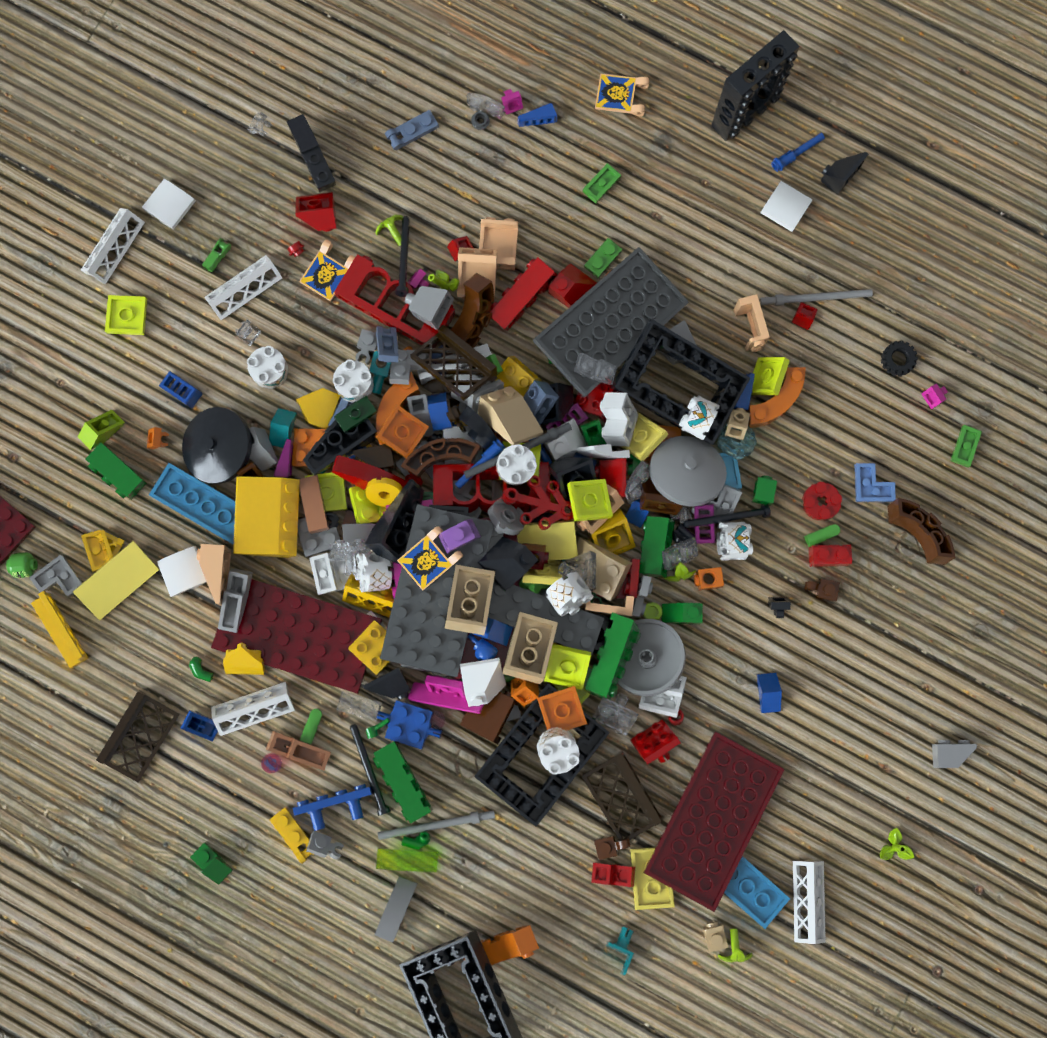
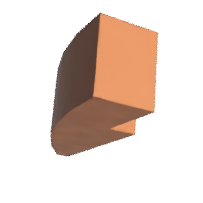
(313, 504)
(298, 750)

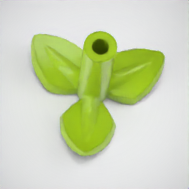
(389, 223)
(442, 279)
(680, 572)
(903, 851)
(737, 955)

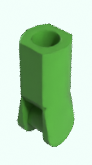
(214, 257)
(822, 535)
(311, 726)

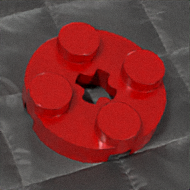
(822, 512)

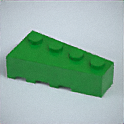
(613, 657)
(402, 781)

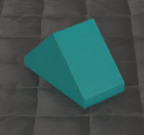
(281, 427)

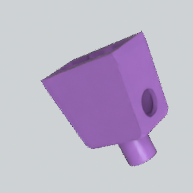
(459, 535)

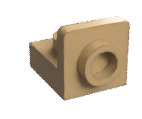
(715, 936)

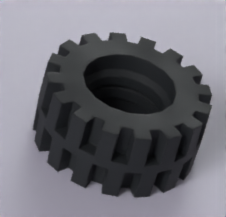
(904, 348)

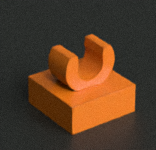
(154, 438)

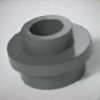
(480, 115)

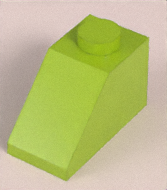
(100, 429)

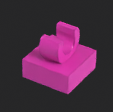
(512, 101)
(417, 279)
(934, 395)

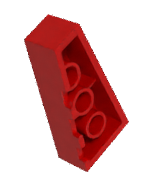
(522, 293)

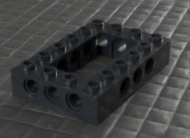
(737, 94)
(656, 336)
(537, 807)
(430, 999)

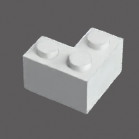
(620, 418)

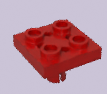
(655, 742)

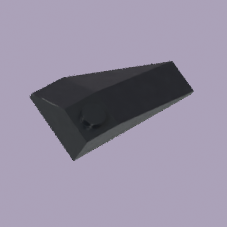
(336, 442)
(393, 529)

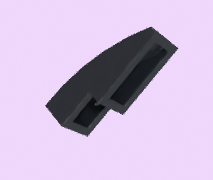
(480, 431)

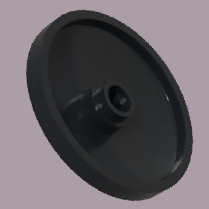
(216, 445)

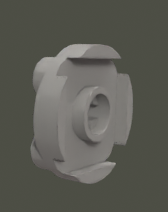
(506, 518)

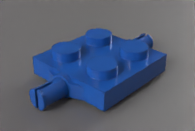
(409, 724)

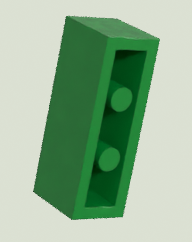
(115, 472)
(656, 539)

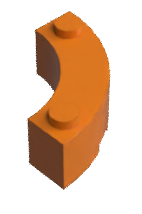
(395, 395)
(771, 410)
(510, 945)

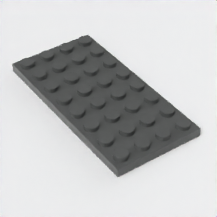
(610, 318)
(418, 617)

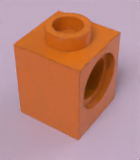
(716, 574)
(524, 691)

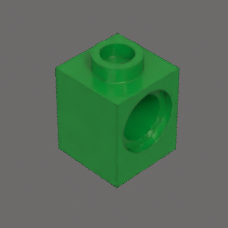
(764, 490)

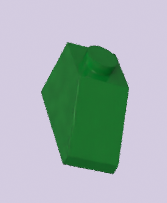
(682, 613)

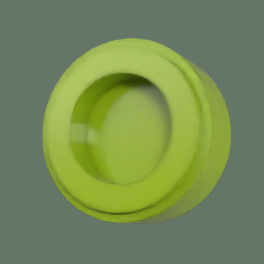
(652, 611)

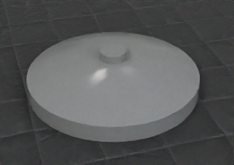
(687, 471)
(655, 661)

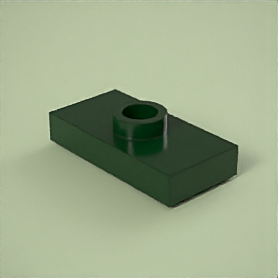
(355, 414)

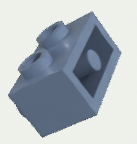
(540, 399)

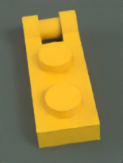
(291, 833)

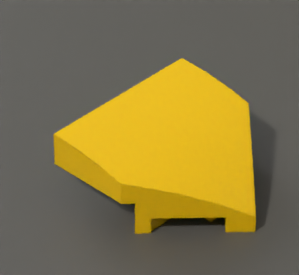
(318, 407)
(100, 548)
(243, 661)

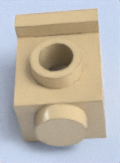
(738, 419)

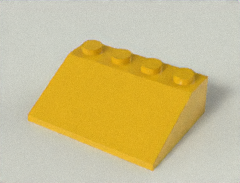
(266, 516)

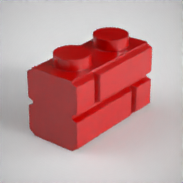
(830, 555)

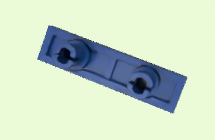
(352, 798)

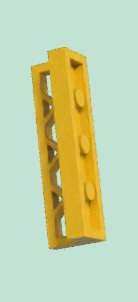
(381, 598)
(59, 630)

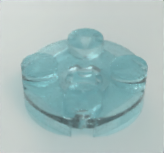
(737, 449)

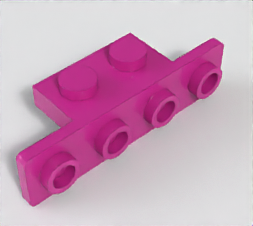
(442, 693)

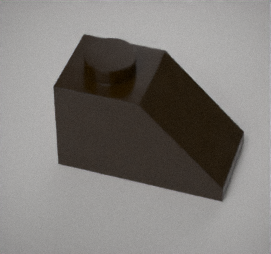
(377, 456)

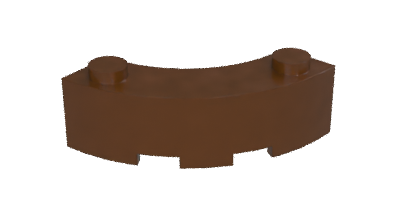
(476, 309)
(439, 451)
(925, 528)

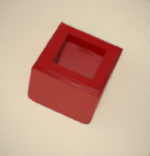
(454, 245)
(804, 315)

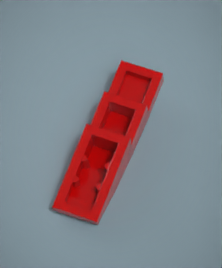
(361, 473)

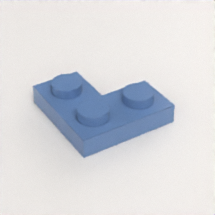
(868, 489)

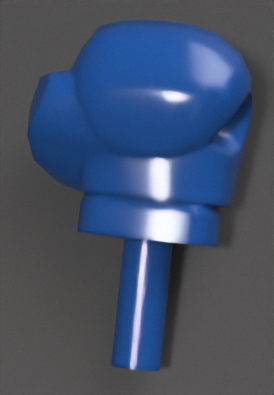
(483, 649)

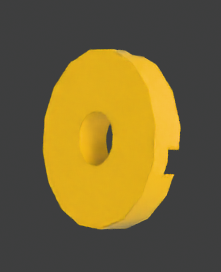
(376, 488)

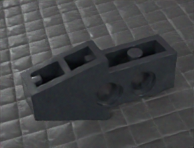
(311, 153)

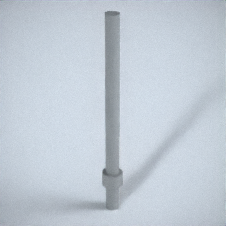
(780, 299)
(474, 818)

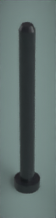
(402, 290)
(763, 511)
(369, 771)

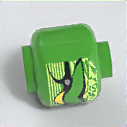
(21, 565)

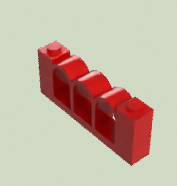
(353, 283)
(443, 486)

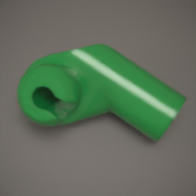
(197, 670)
(417, 842)

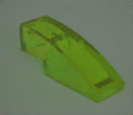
(407, 860)

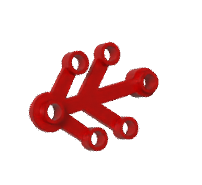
(543, 503)

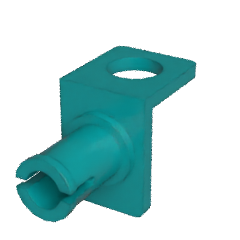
(379, 374)
(621, 946)

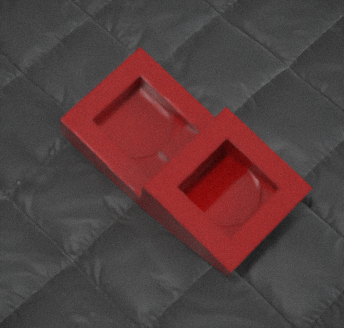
(613, 874)

